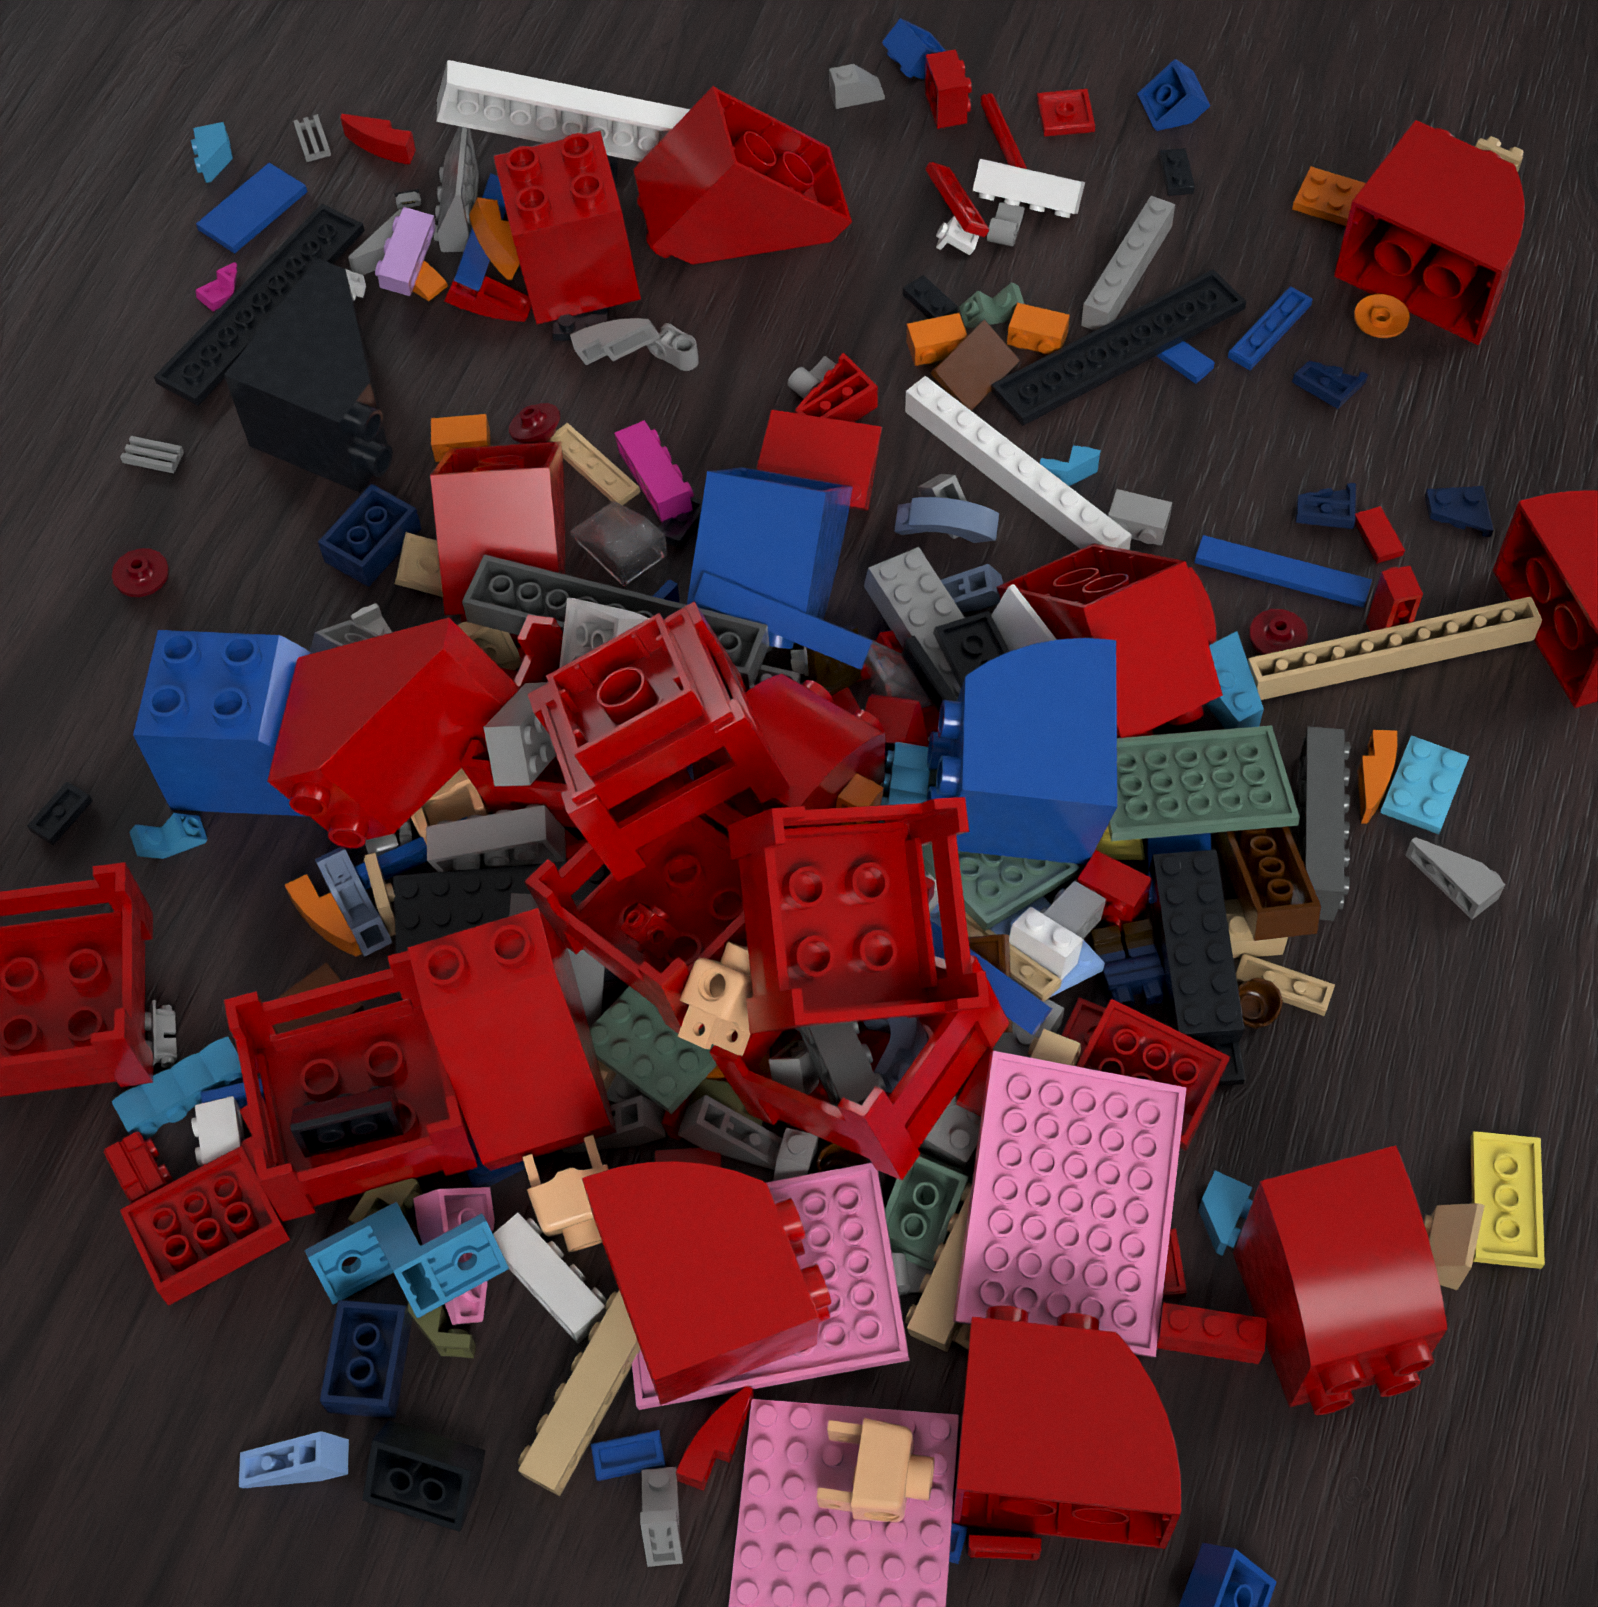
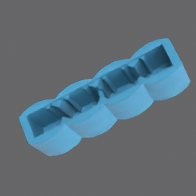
(907, 775)
(178, 1088)

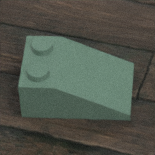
(923, 1208)

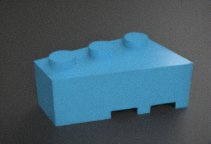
(1240, 700)

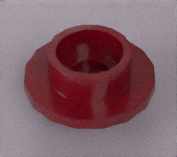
(535, 423)
(140, 572)
(1277, 631)

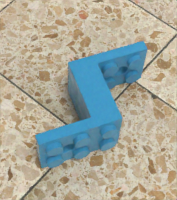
(425, 1272)

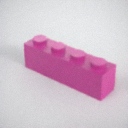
(654, 471)

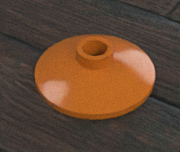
(1381, 316)

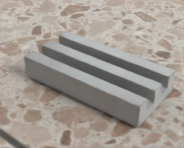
(308, 124)
(154, 450)

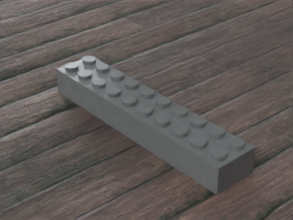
(510, 591)

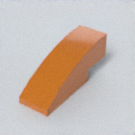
(494, 236)
(1375, 771)
(322, 914)

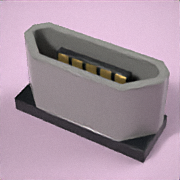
(408, 199)

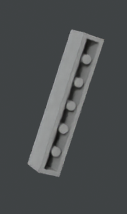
(1128, 264)

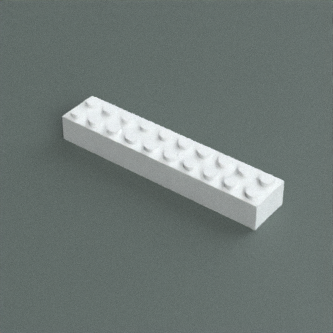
(550, 110)

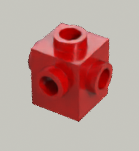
(649, 930)

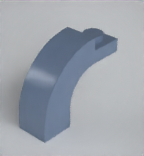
(947, 516)
(353, 901)
(904, 1046)

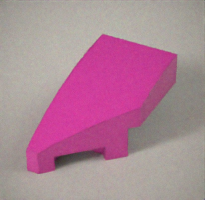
(220, 290)

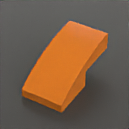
(429, 282)

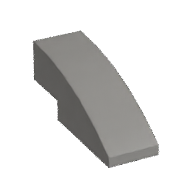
(613, 338)

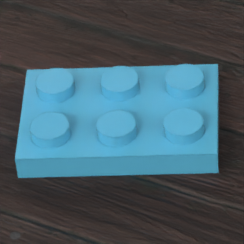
(1424, 784)

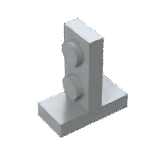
(661, 1517)

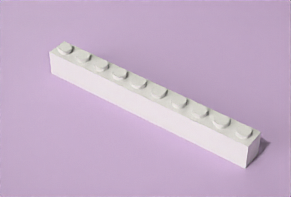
(1012, 468)

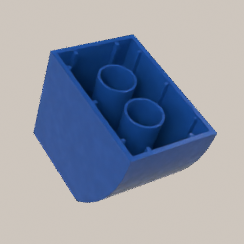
(771, 537)
(216, 719)
(1033, 751)

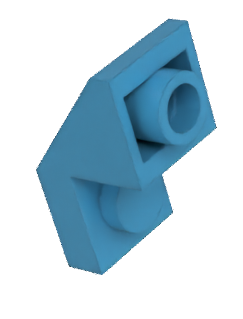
(1082, 463)
(175, 836)

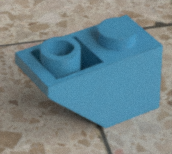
(212, 148)
(1222, 1207)

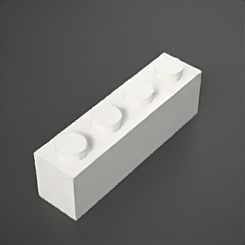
(1029, 187)
(549, 1278)

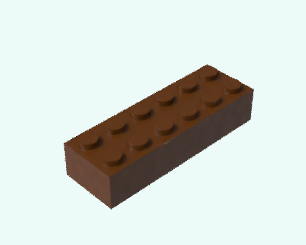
(1270, 882)

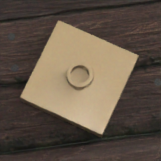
(419, 565)
(382, 892)

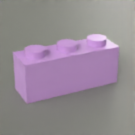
(405, 251)

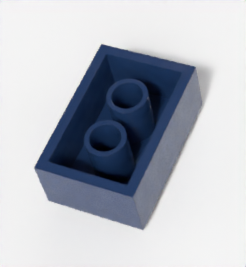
(369, 535)
(366, 1359)

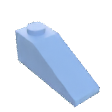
(295, 1461)

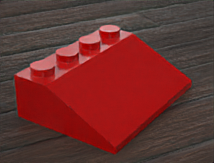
(822, 452)
(1149, 1050)
(204, 1225)

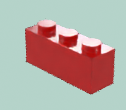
(1395, 599)
(1212, 1333)

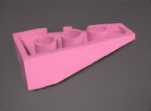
(441, 1212)

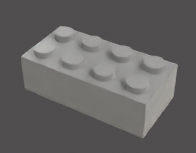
(518, 741)
(497, 840)

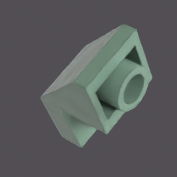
(993, 310)

